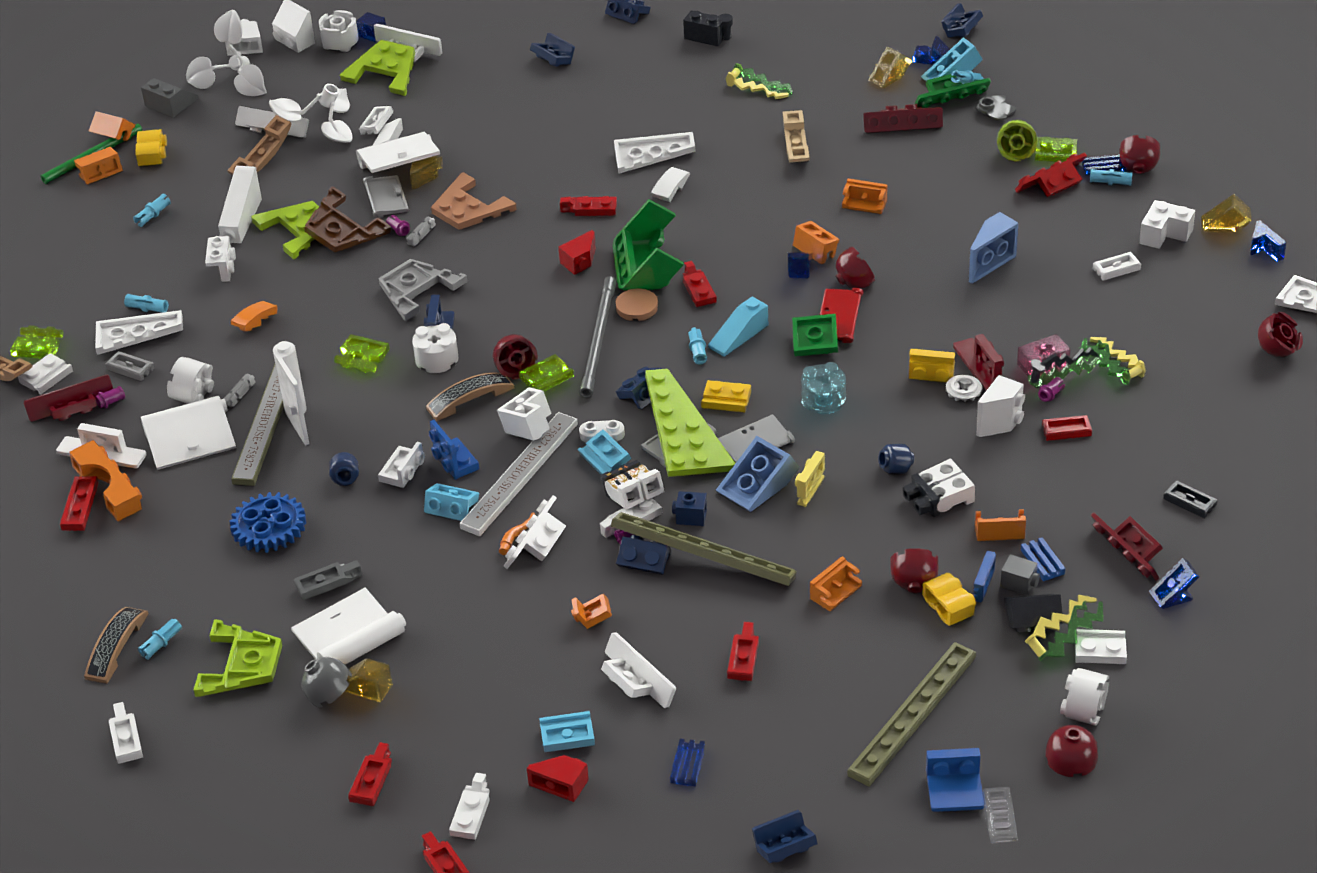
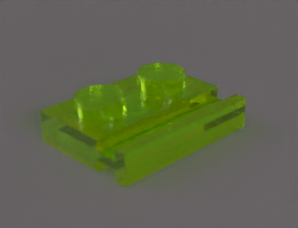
(1055, 149)
(546, 373)

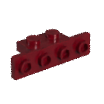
(903, 118)
(980, 359)
(67, 400)
(1134, 541)

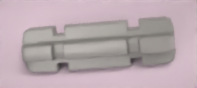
(420, 231)
(239, 390)

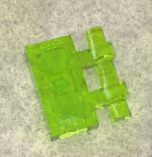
(35, 347)
(363, 348)

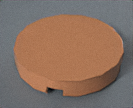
(636, 304)

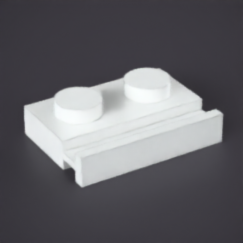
(45, 373)
(1100, 646)

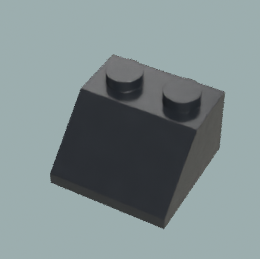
(1026, 611)

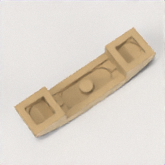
(795, 136)

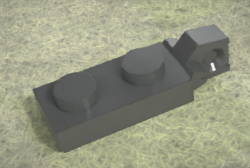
(327, 578)

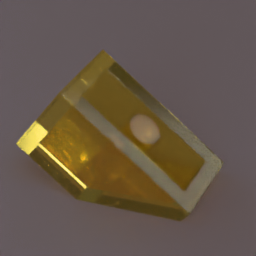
(889, 68)
(425, 170)
(1227, 216)
(370, 680)

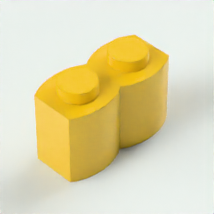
(150, 147)
(949, 598)

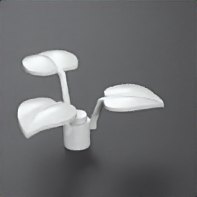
(250, 78)
(332, 98)

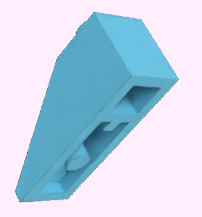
(960, 57)
(742, 325)

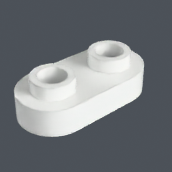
(591, 428)

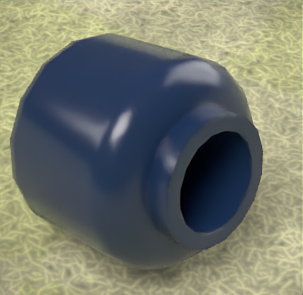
(896, 458)
(343, 469)

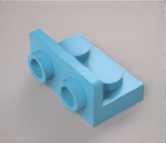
(449, 501)

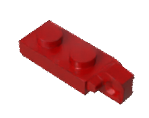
(589, 205)
(698, 285)
(743, 654)
(371, 776)
(441, 856)

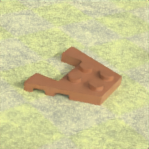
(464, 210)

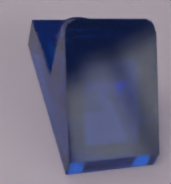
(930, 55)
(1267, 240)
(799, 264)
(1173, 586)

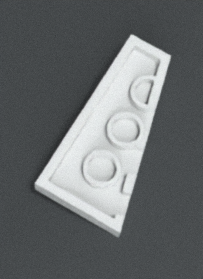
(644, 151)
(1299, 294)
(132, 330)

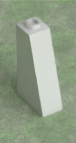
(240, 204)

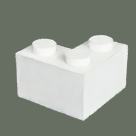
(1166, 221)
(526, 414)

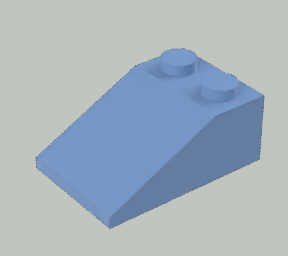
(993, 246)
(758, 474)

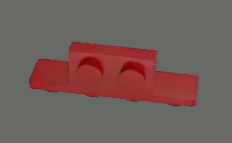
(1055, 179)

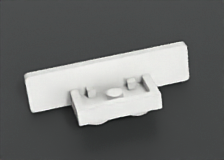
(420, 42)
(259, 119)
(110, 439)
(540, 536)
(635, 673)

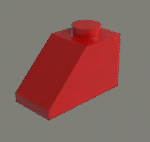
(578, 253)
(559, 776)

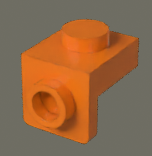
(591, 611)

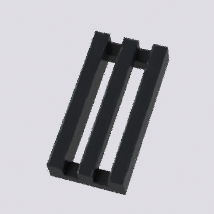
(1190, 499)

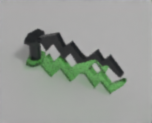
(1039, 367)

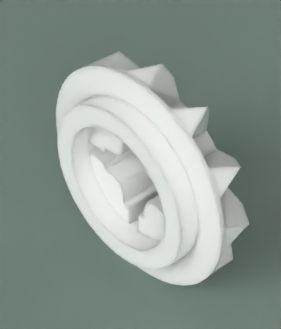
(965, 382)

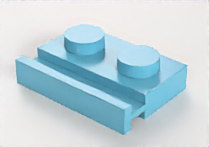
(604, 453)
(567, 731)

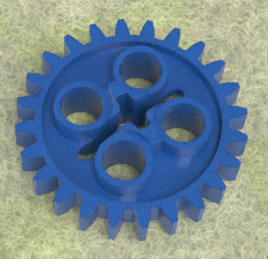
(268, 522)

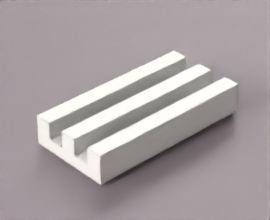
(376, 120)
(1117, 266)

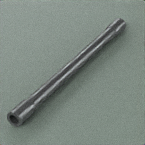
(588, 380)

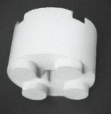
(338, 31)
(435, 348)
(190, 380)
(1085, 696)

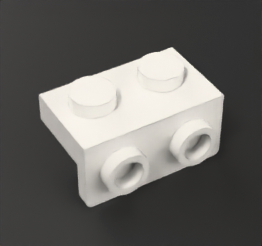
(221, 254)
(402, 465)

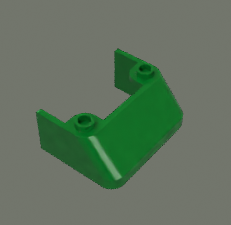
(637, 252)

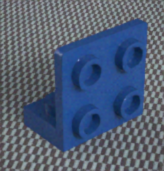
(451, 453)
(954, 779)

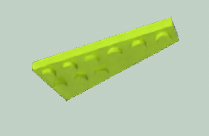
(684, 435)

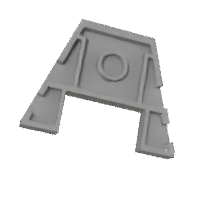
(412, 279)

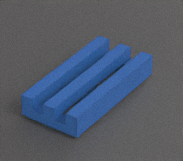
(1046, 557)
(984, 576)

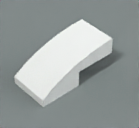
(669, 183)

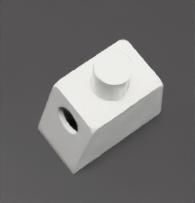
(250, 39)

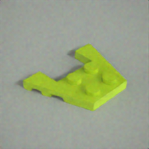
(386, 59)
(292, 218)
(250, 661)

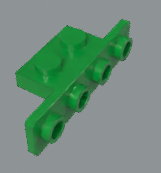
(944, 89)

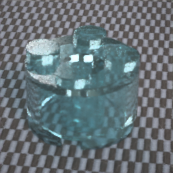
(823, 388)

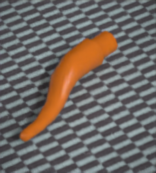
(508, 538)

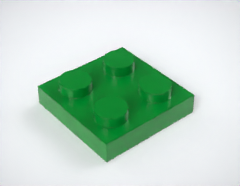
(815, 335)

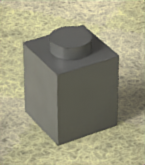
(1019, 575)

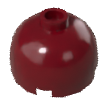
(1139, 154)
(853, 270)
(1279, 336)
(514, 355)
(913, 568)
(1072, 751)

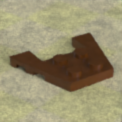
(336, 229)

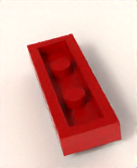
(79, 503)

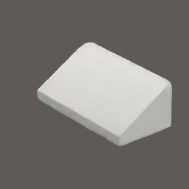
(390, 131)

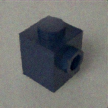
(690, 508)

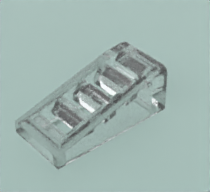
(997, 799)

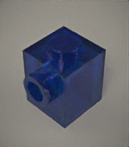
(366, 24)

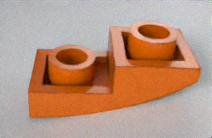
(252, 315)

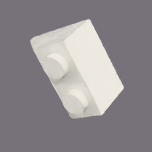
(293, 26)
(1000, 407)

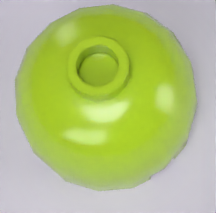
(1016, 140)

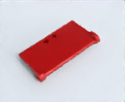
(845, 306)

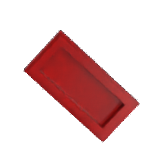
(1066, 427)

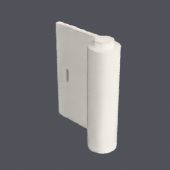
(397, 152)
(291, 386)
(188, 432)
(349, 628)

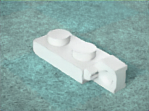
(646, 510)
(125, 735)
(471, 809)

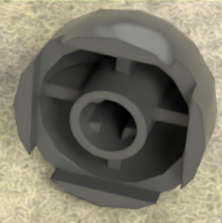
(325, 680)

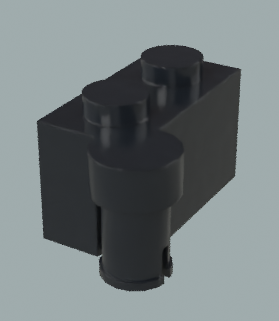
(707, 28)

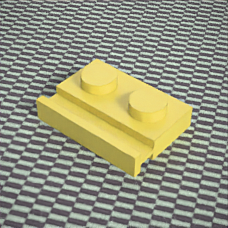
(810, 478)

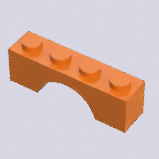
(120, 496)

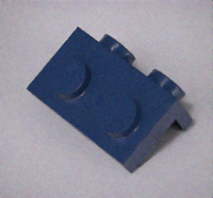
(627, 9)
(959, 22)
(554, 50)
(435, 314)
(636, 388)
(643, 555)
(783, 837)

